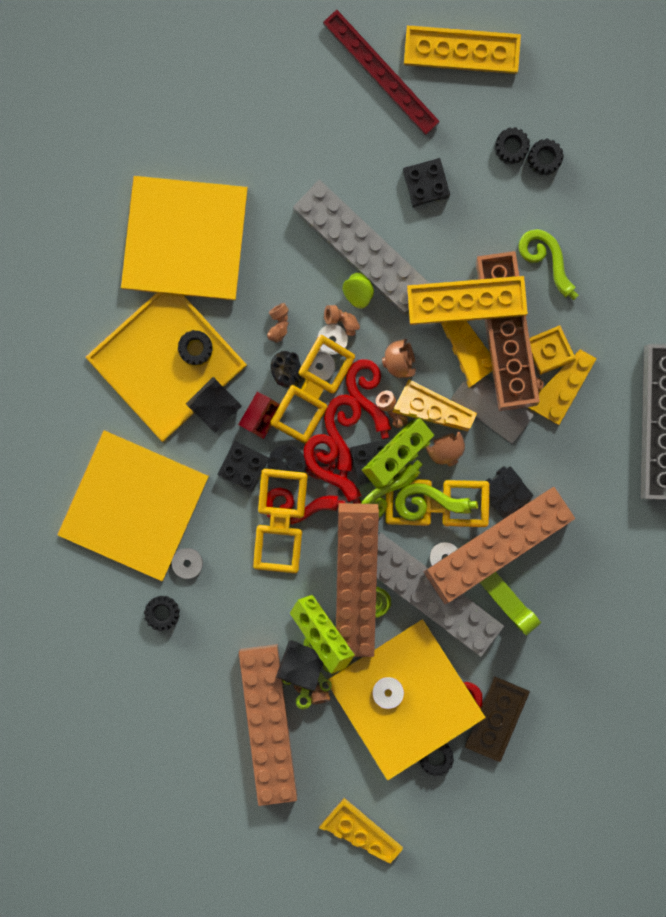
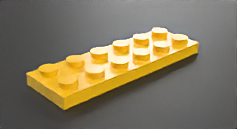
(462, 49)
(467, 300)

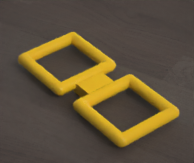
(312, 389)
(434, 507)
(280, 521)

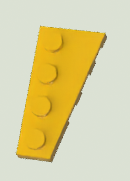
(469, 349)
(563, 387)
(423, 403)
(357, 828)

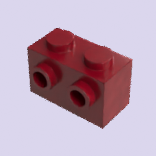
(259, 415)

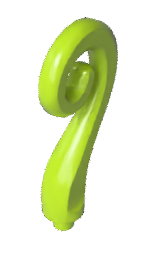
(561, 281)
(401, 480)
(459, 506)

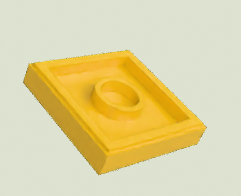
(551, 350)

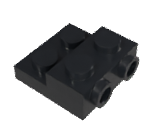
(507, 491)

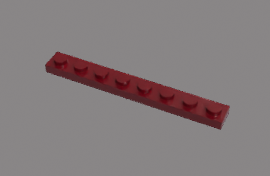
(381, 72)

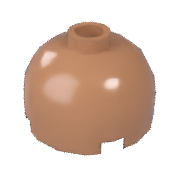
(399, 359)
(447, 449)

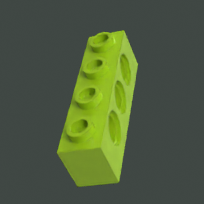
(376, 470)
(322, 634)

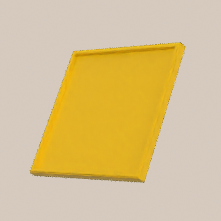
(184, 238)
(146, 367)
(133, 505)
(433, 704)

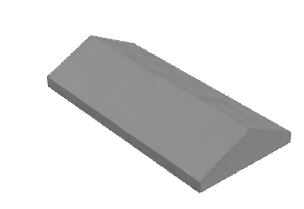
(483, 400)

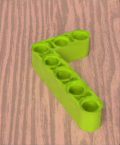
(512, 606)

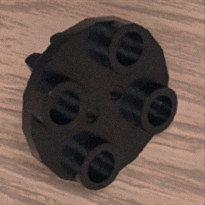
(280, 368)
(293, 457)

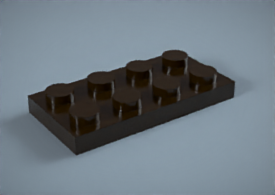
(502, 710)

